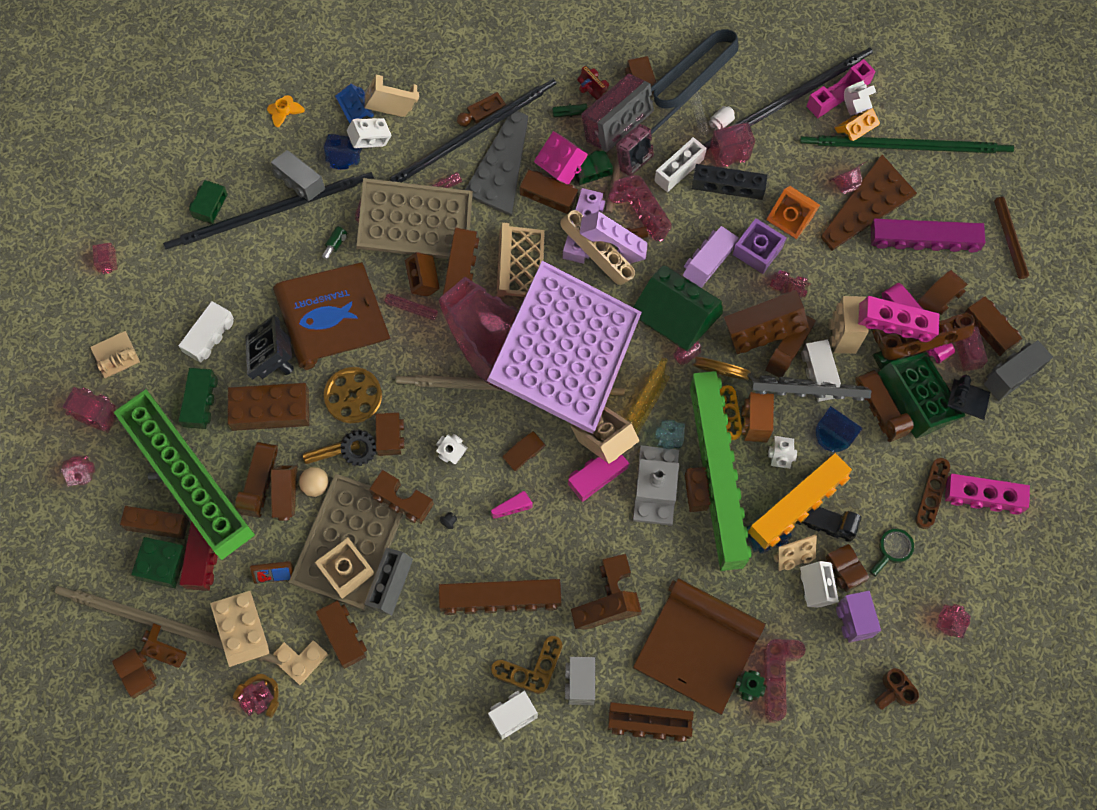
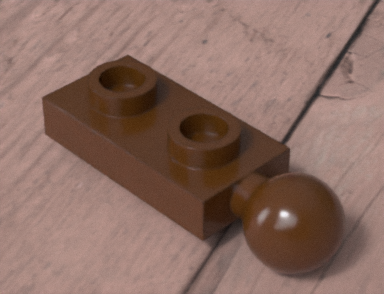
(481, 110)

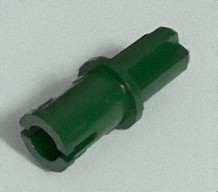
(569, 110)

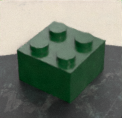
(159, 562)

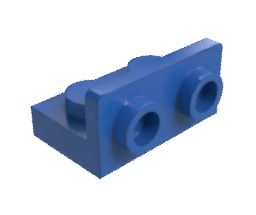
(353, 102)

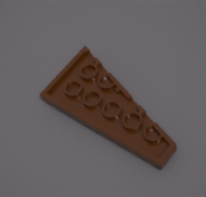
(876, 197)

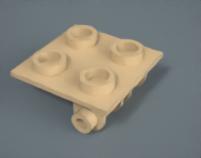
(115, 354)
(796, 553)

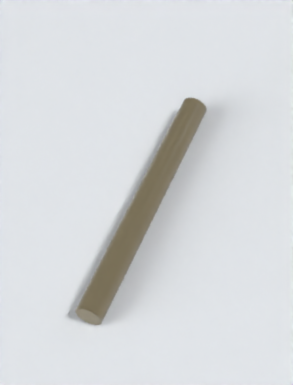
(615, 176)

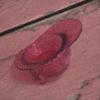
(849, 181)

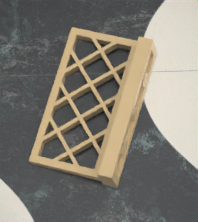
(505, 258)

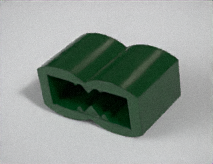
(594, 167)

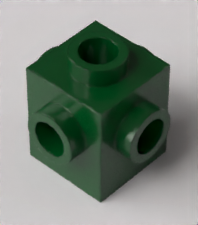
(745, 691)

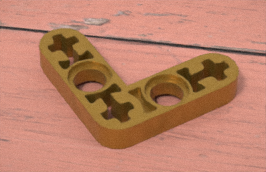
(538, 672)

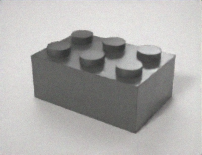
(1017, 369)

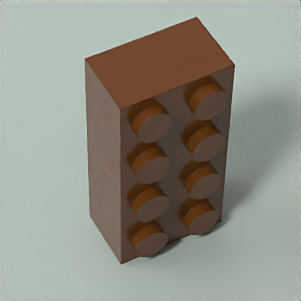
(766, 322)
(268, 406)

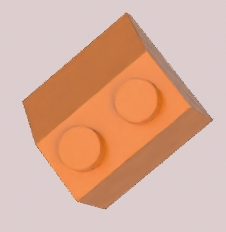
(793, 212)

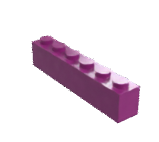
(927, 234)

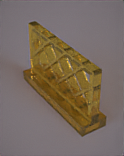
(648, 396)

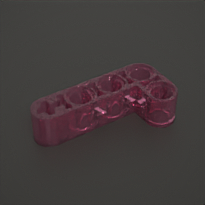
(644, 203)
(780, 680)

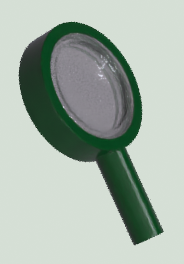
(896, 547)

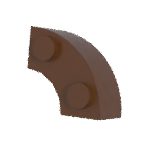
(942, 293)

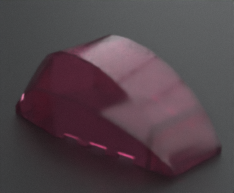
(477, 324)

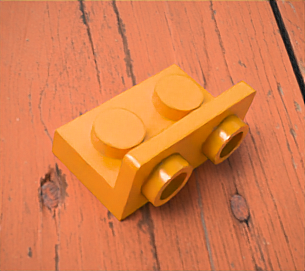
(858, 124)

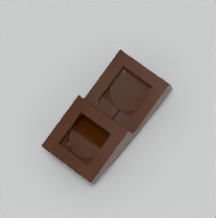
(524, 450)

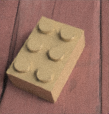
(845, 328)
(611, 437)
(239, 628)

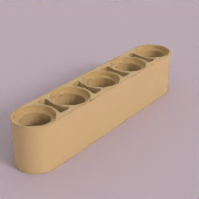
(600, 257)

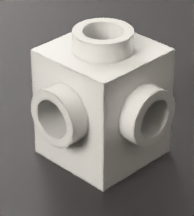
(458, 448)
(782, 452)

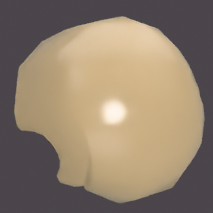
(313, 481)

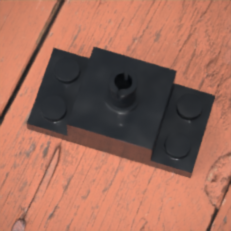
(268, 349)

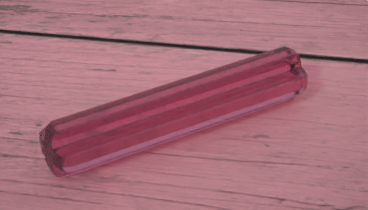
(411, 306)

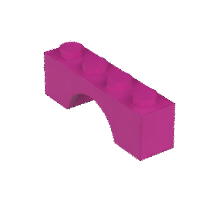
(827, 98)

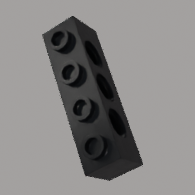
(729, 181)

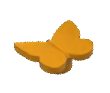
(282, 108)

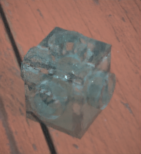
(670, 434)

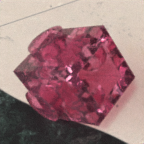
(78, 470)
(953, 620)
(255, 698)

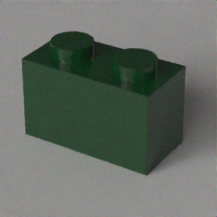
(208, 201)

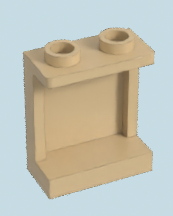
(390, 99)

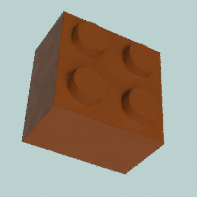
(758, 417)

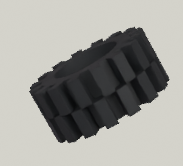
(363, 458)

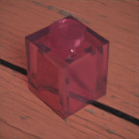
(105, 258)

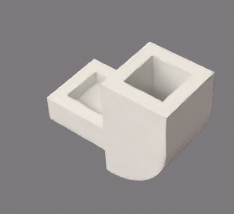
(857, 97)

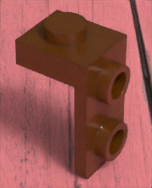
(159, 650)

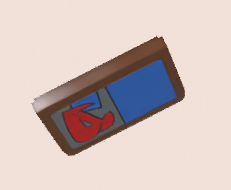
(272, 572)

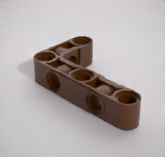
(950, 330)

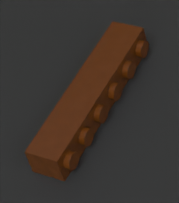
(500, 595)

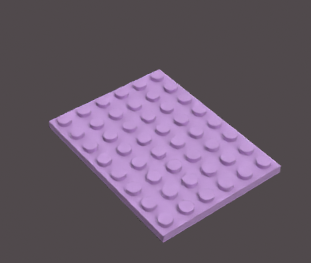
(565, 347)

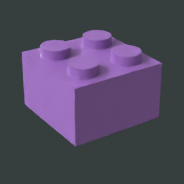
(759, 246)
(858, 616)

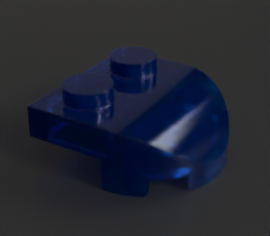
(340, 152)
(836, 431)

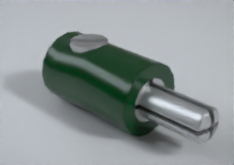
(334, 241)

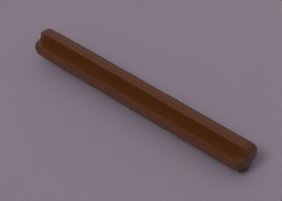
(1011, 237)

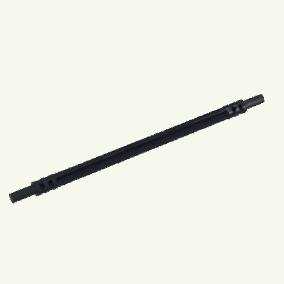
(801, 90)
(472, 132)
(263, 212)

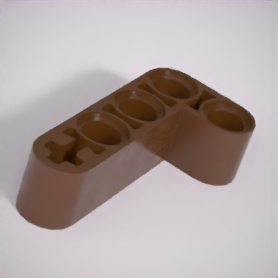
(787, 350)
(883, 407)
(258, 480)

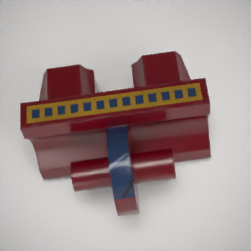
(590, 82)

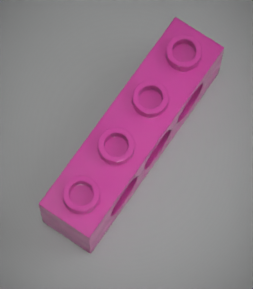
(898, 319)
(1018, 493)

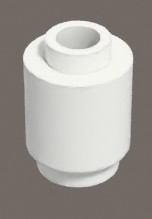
(722, 118)

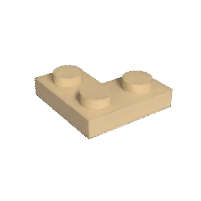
(301, 665)

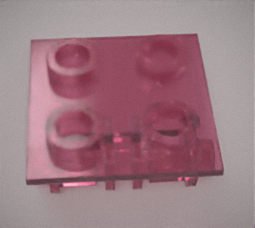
(782, 276)

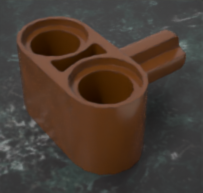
(895, 691)

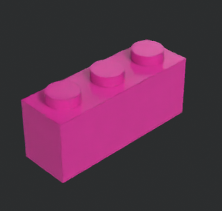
(595, 476)

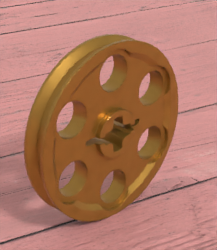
(721, 368)
(352, 403)

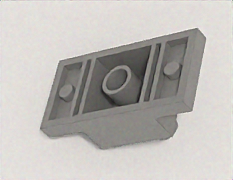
(656, 485)

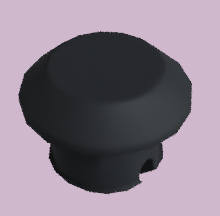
(448, 520)

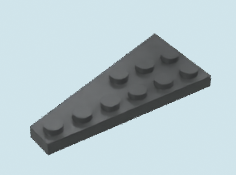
(499, 171)
(801, 387)

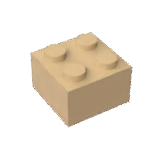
(344, 568)

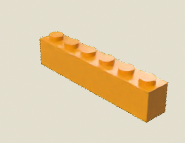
(799, 501)

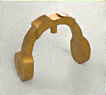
(274, 703)

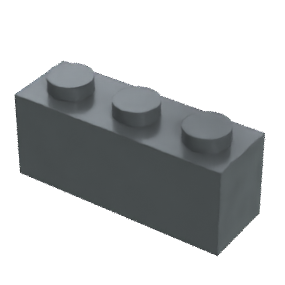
(297, 175)
(388, 581)

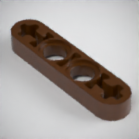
(932, 493)

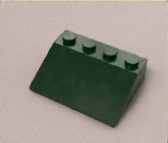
(677, 308)
(920, 393)

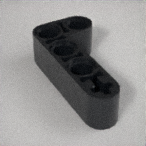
(832, 523)

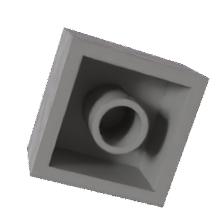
(581, 681)

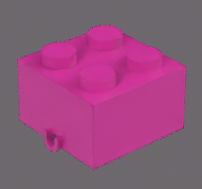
(560, 158)

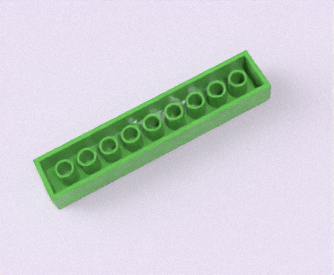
(717, 459)
(184, 475)

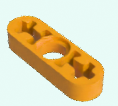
(733, 398)

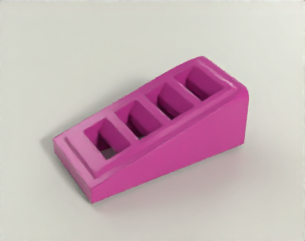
(514, 505)

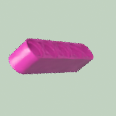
(899, 294)

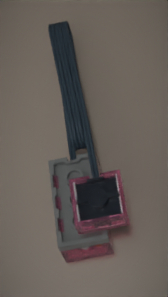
(619, 112)

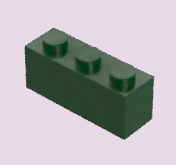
(198, 398)

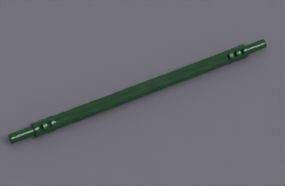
(907, 144)

